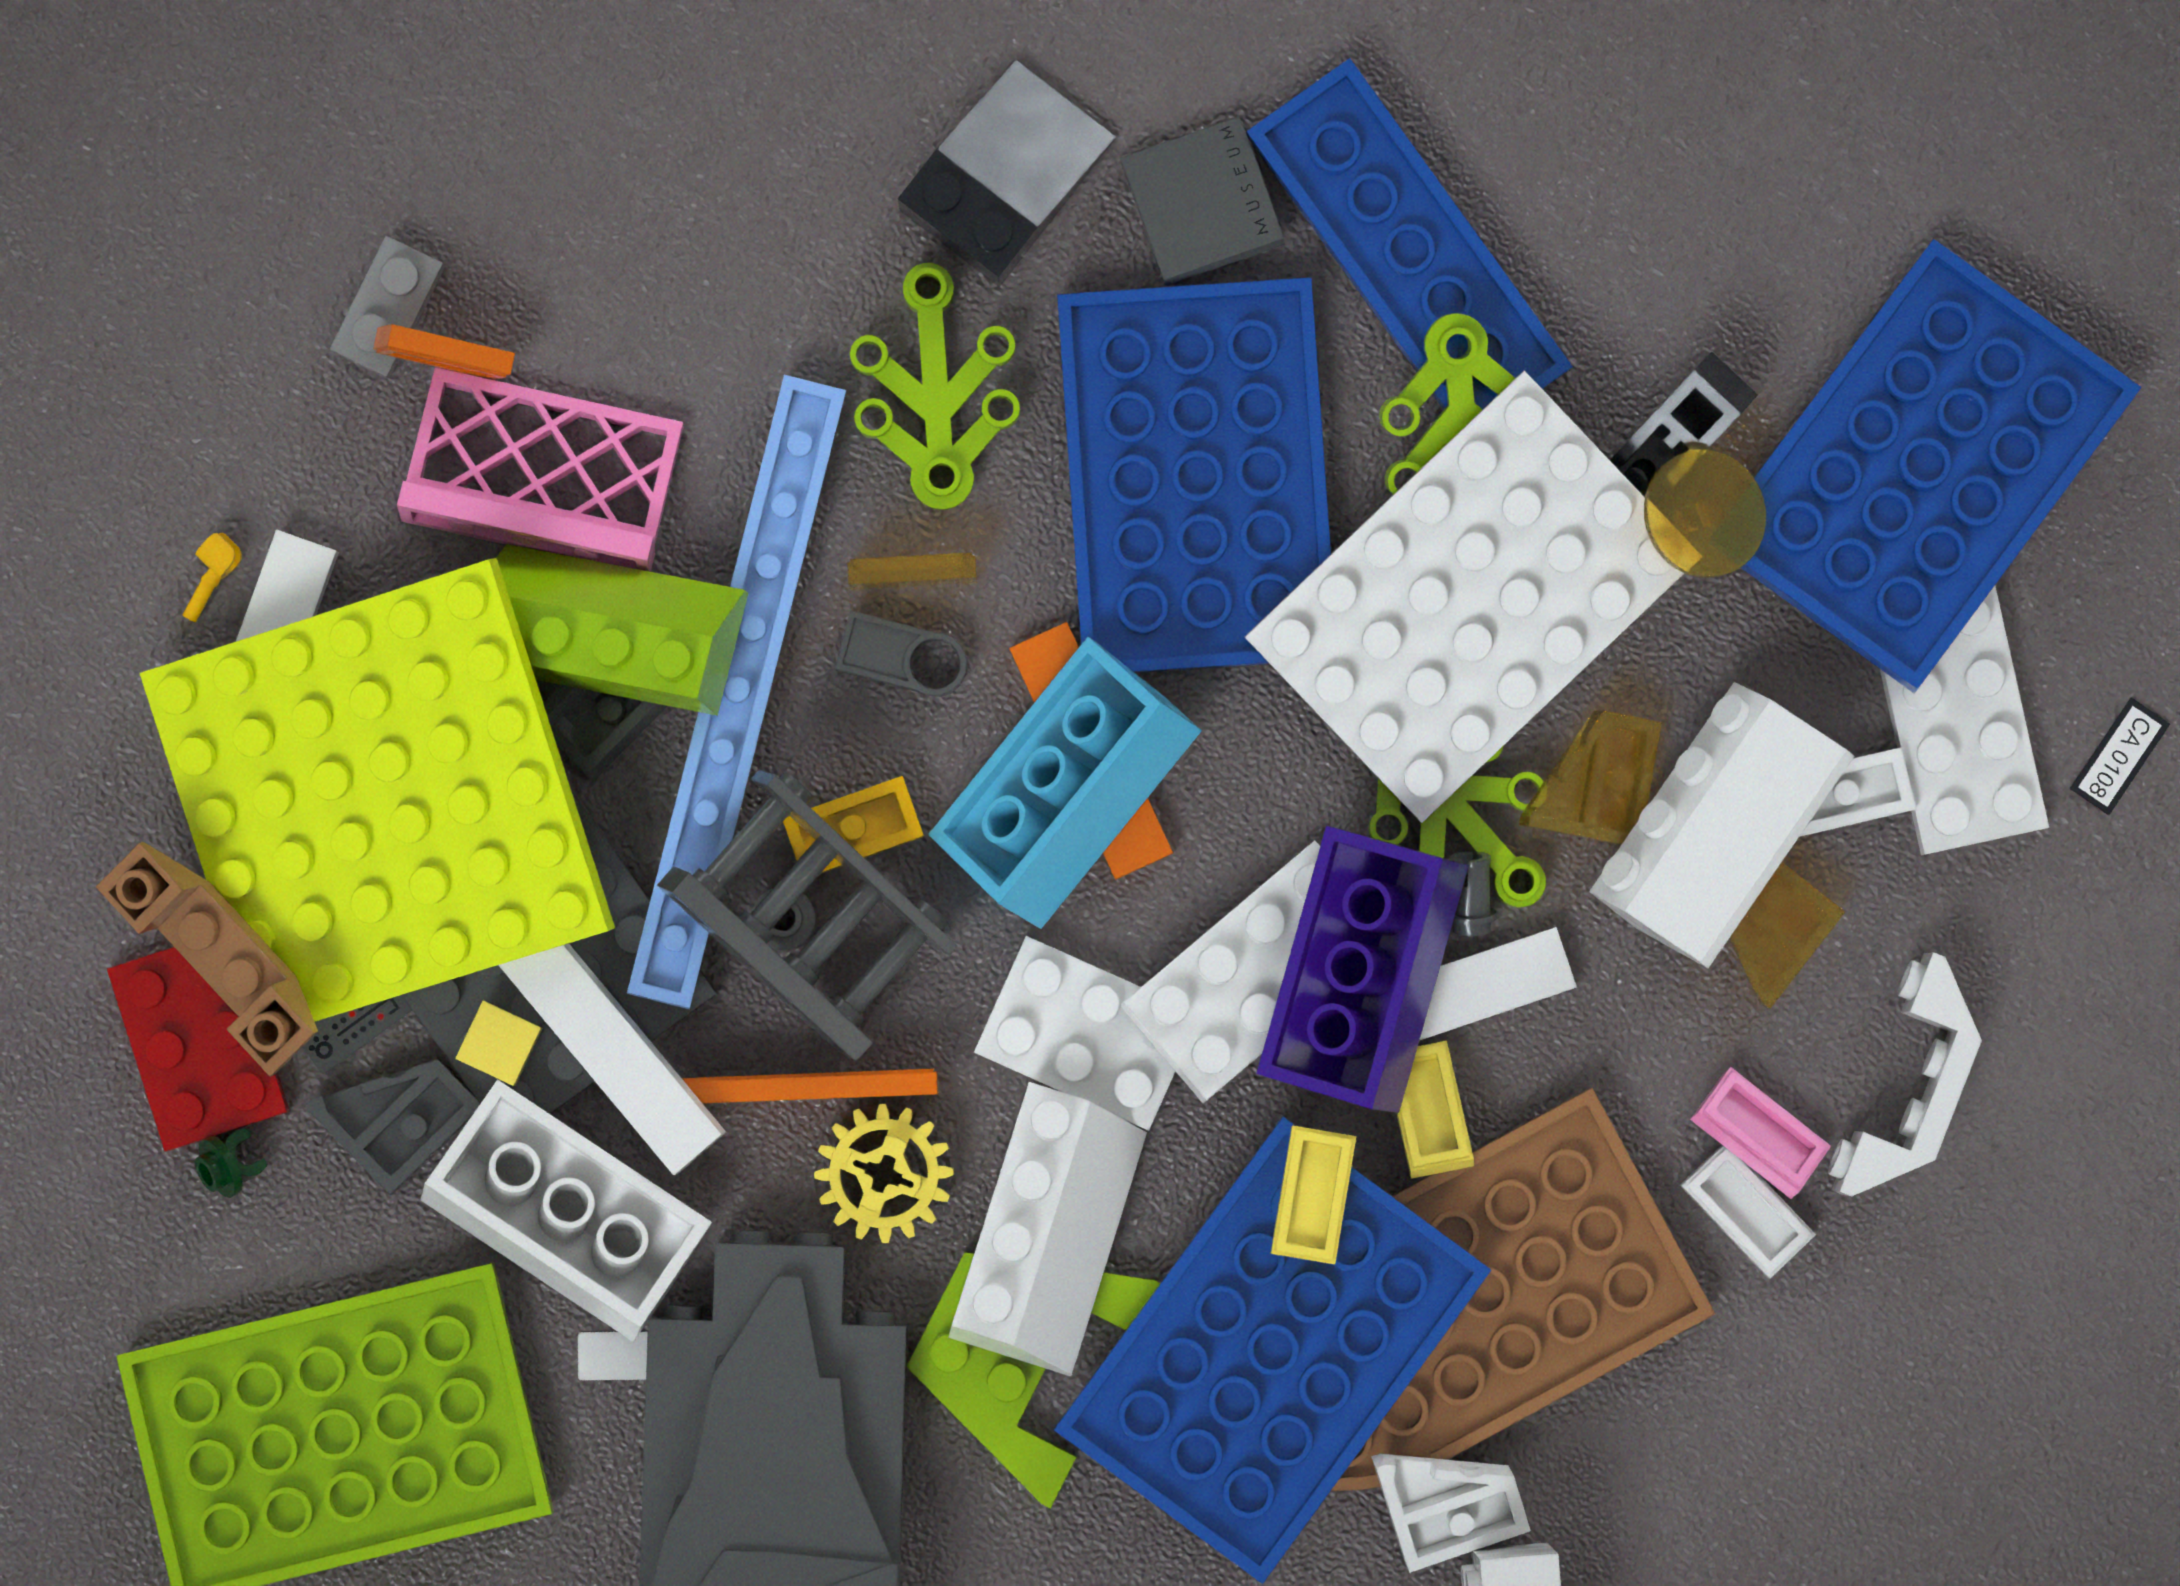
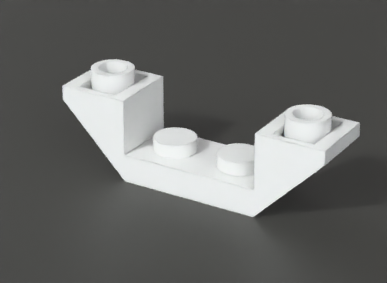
(1937, 1000)

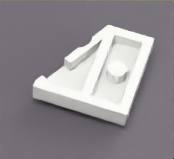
(1448, 1506)

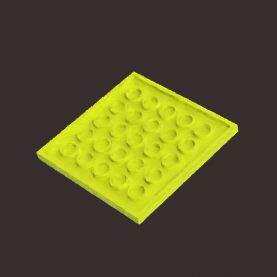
(382, 791)

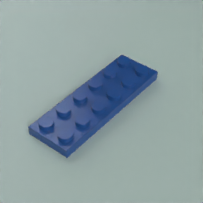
(1397, 228)

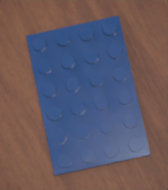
(1929, 463)
(1192, 465)
(1266, 1369)

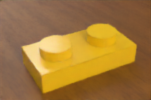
(866, 820)

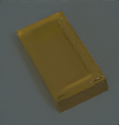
(912, 571)

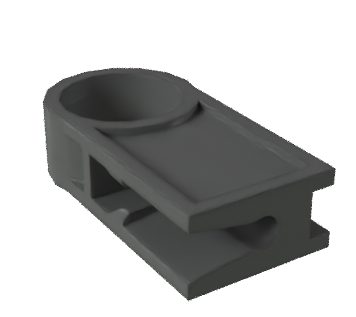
(884, 651)

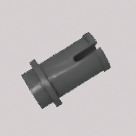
(1474, 910)

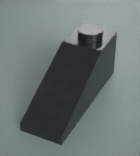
(1685, 421)

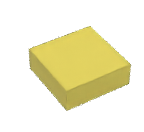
(499, 1043)

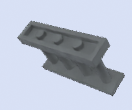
(795, 975)

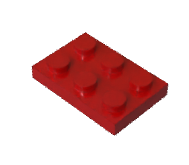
(186, 1057)

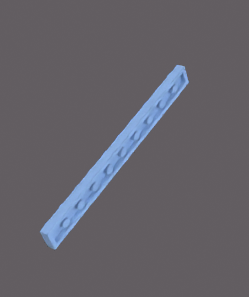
(726, 743)

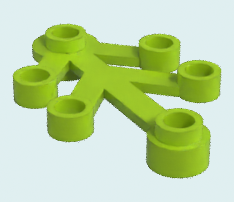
(1459, 388)
(936, 398)
(1472, 829)

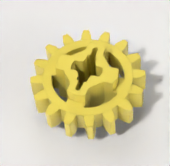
(894, 1145)

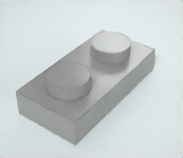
(391, 293)

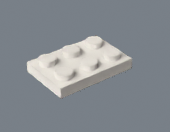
(1069, 1032)

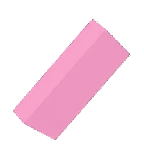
(1760, 1132)

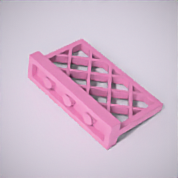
(525, 523)

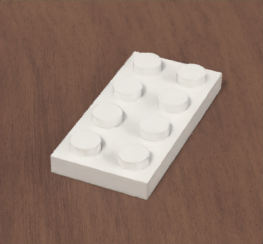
(1968, 742)
(1219, 995)

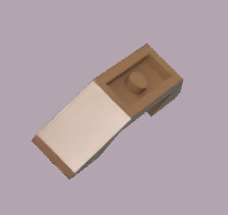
(220, 946)

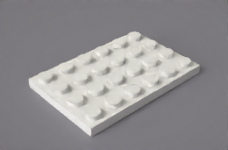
(1469, 597)

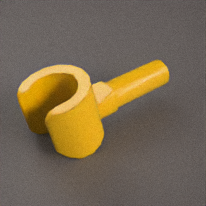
(221, 558)

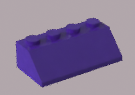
(1362, 970)

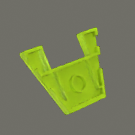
(993, 1390)

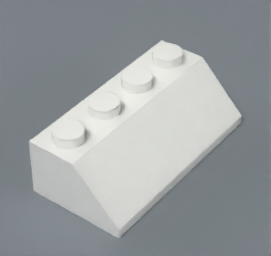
(1721, 824)
(564, 1210)
(1048, 1230)

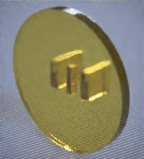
(1704, 513)

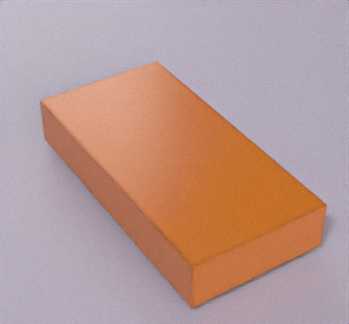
(443, 352)

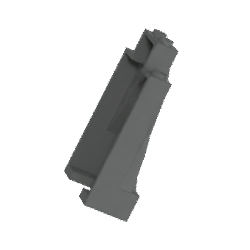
(774, 1427)

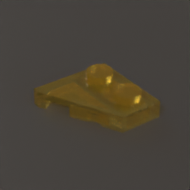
(1599, 780)
(1782, 932)

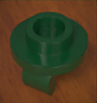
(219, 1166)

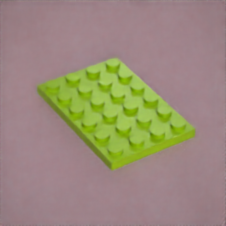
(336, 1433)

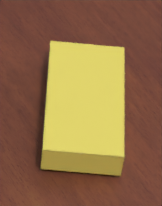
(1433, 1115)
(1313, 1194)

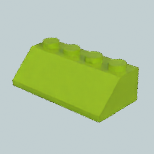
(623, 628)

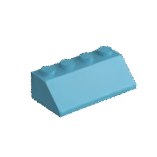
(1064, 783)

